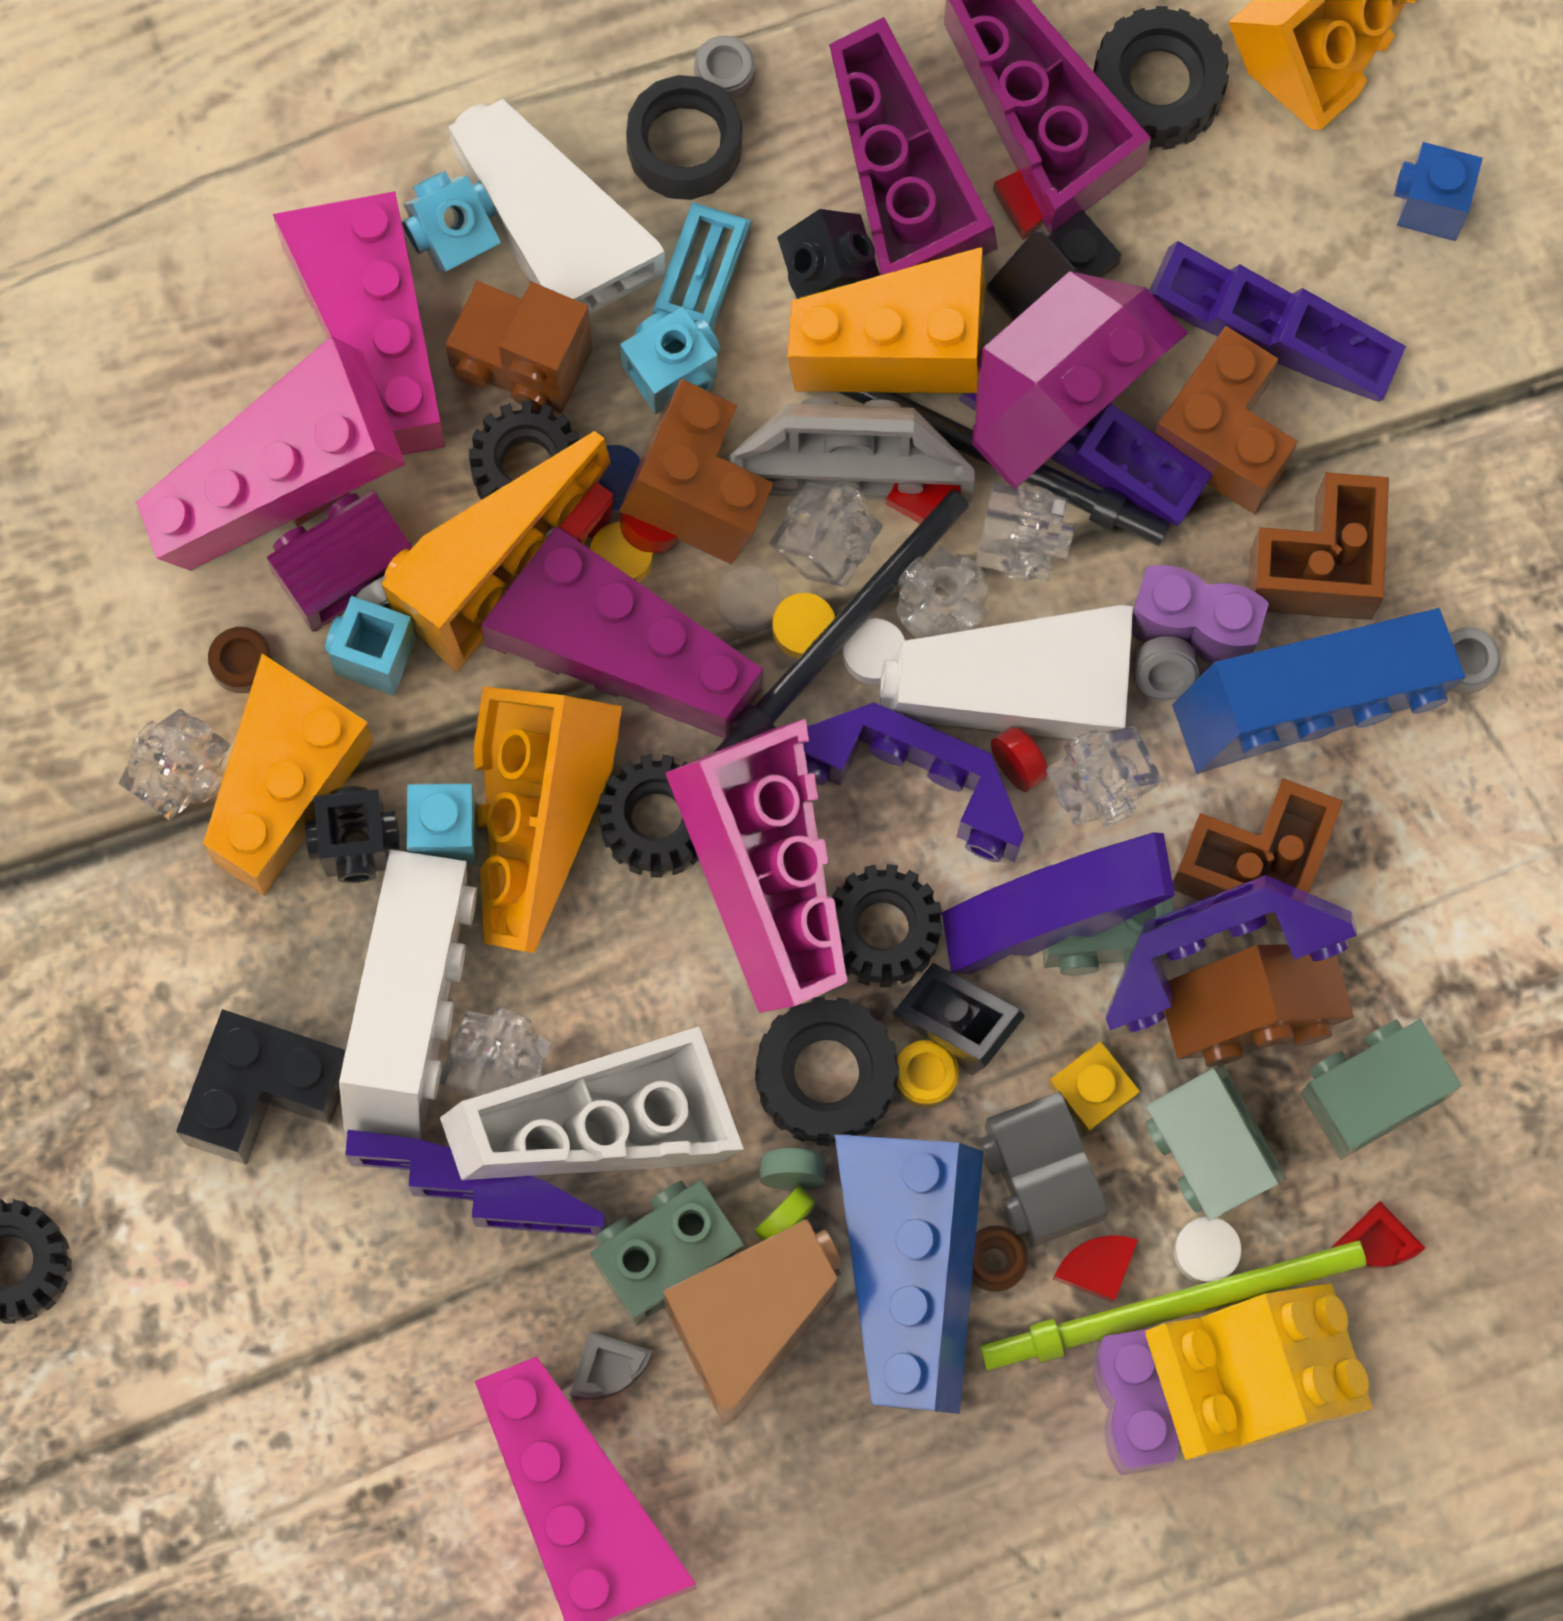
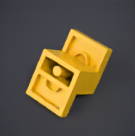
(1259, 1370)

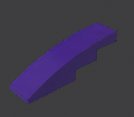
(1293, 327)
(1131, 461)
(1059, 902)
(497, 1202)

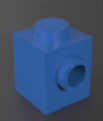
(1437, 190)

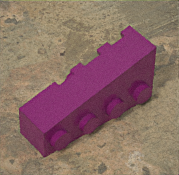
(1046, 105)
(907, 168)
(605, 628)

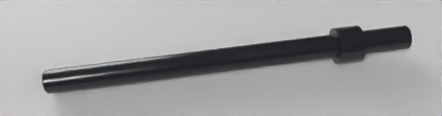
(1105, 506)
(760, 718)

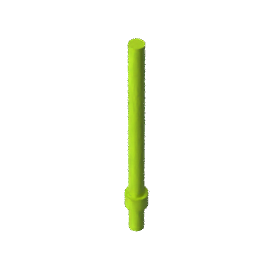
(1050, 1339)

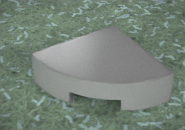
(608, 1367)

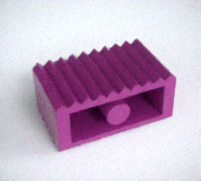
(336, 557)

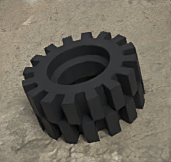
(508, 430)
(617, 825)
(912, 899)
(48, 1266)

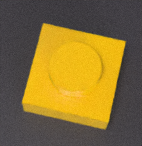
(1094, 1087)

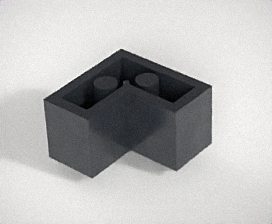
(246, 1072)

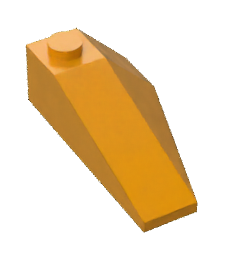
(1313, 50)
(473, 559)
(543, 780)

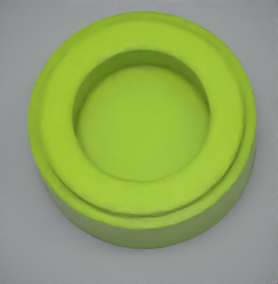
(786, 1214)

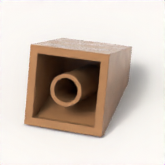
(752, 1311)

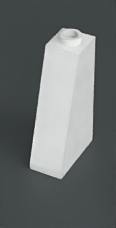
(551, 212)
(1033, 674)

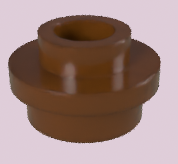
(1015, 1251)

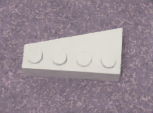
(404, 995)
(608, 1114)

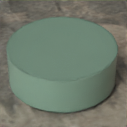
(792, 1167)

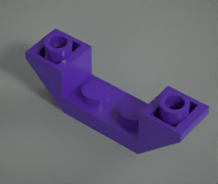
(989, 818)
(1306, 920)

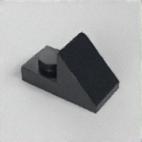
(1046, 259)
(959, 1017)

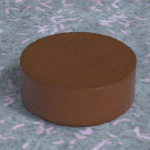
(235, 658)

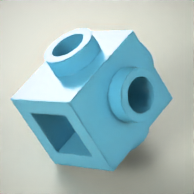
(471, 228)
(667, 351)

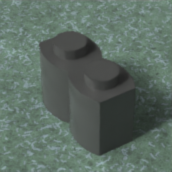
(1044, 1170)

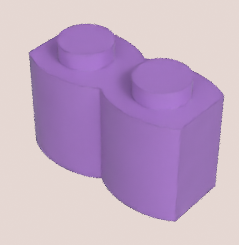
(1212, 618)
(1139, 1422)

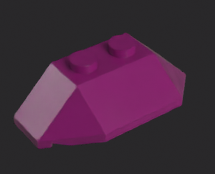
(1064, 368)

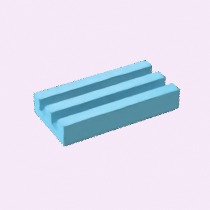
(719, 221)

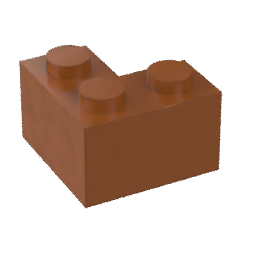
(522, 344)
(1216, 426)
(689, 487)
(1337, 565)
(1285, 849)
(1255, 999)

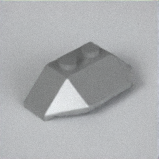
(853, 446)

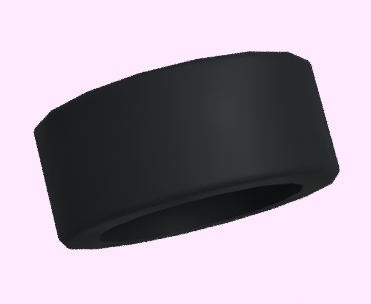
(686, 93)

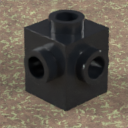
(827, 252)
(345, 813)

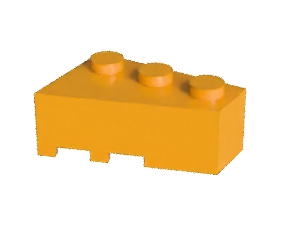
(893, 331)
(284, 753)

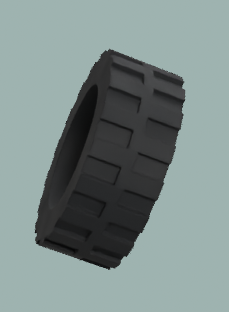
(1189, 41)
(836, 1022)

